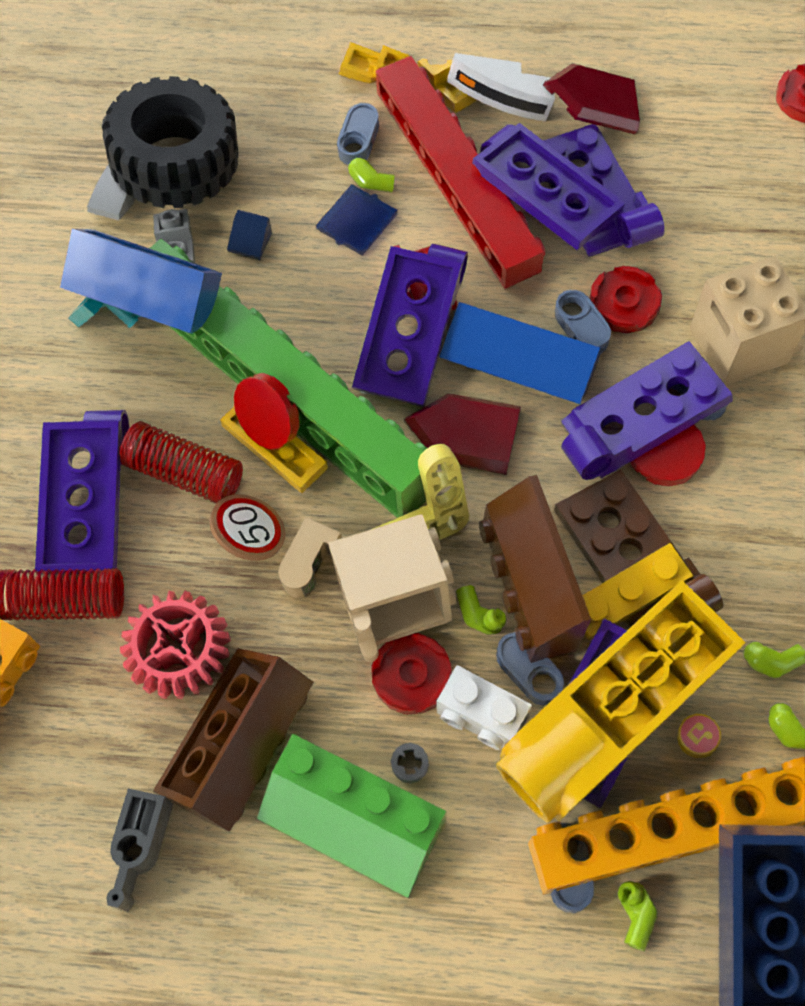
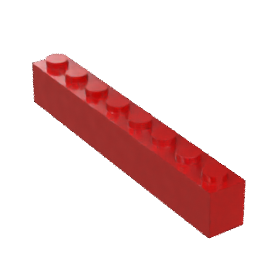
(448, 157)

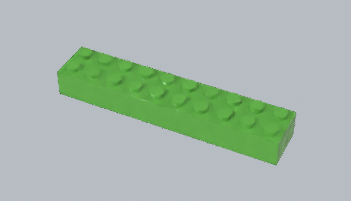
(330, 416)

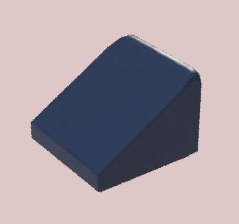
(249, 234)

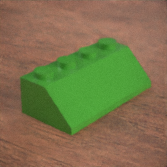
(351, 815)

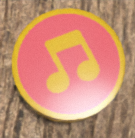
(699, 735)

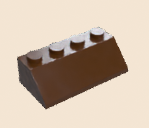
(534, 572)
(234, 737)

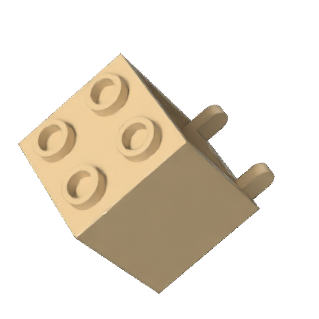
(749, 320)
(393, 582)

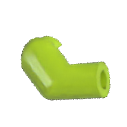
(368, 178)
(476, 616)
(772, 662)
(786, 726)
(641, 913)

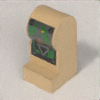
(305, 557)

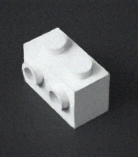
(481, 708)

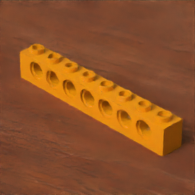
(560, 871)

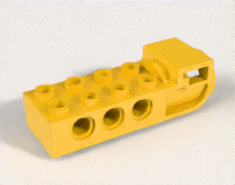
(616, 703)

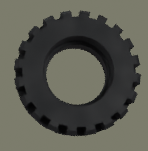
(170, 111)

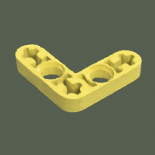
(446, 511)

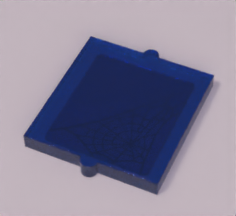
(356, 219)

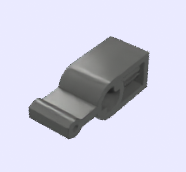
(140, 821)

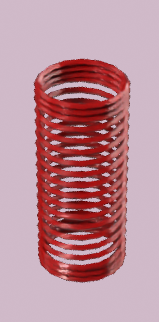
(214, 489)
(61, 591)

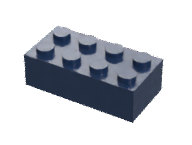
(761, 915)

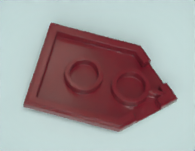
(597, 97)
(473, 428)

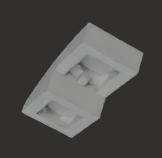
(109, 198)

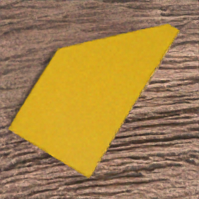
(362, 62)
(438, 78)

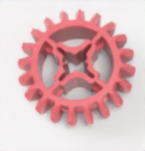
(163, 656)

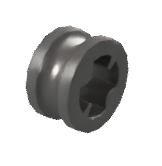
(420, 755)

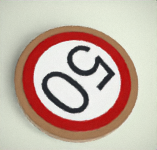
(247, 527)

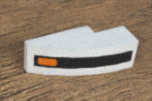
(501, 85)

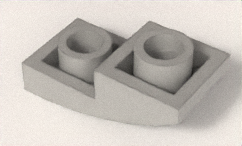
(175, 229)

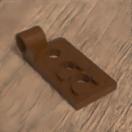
(636, 527)

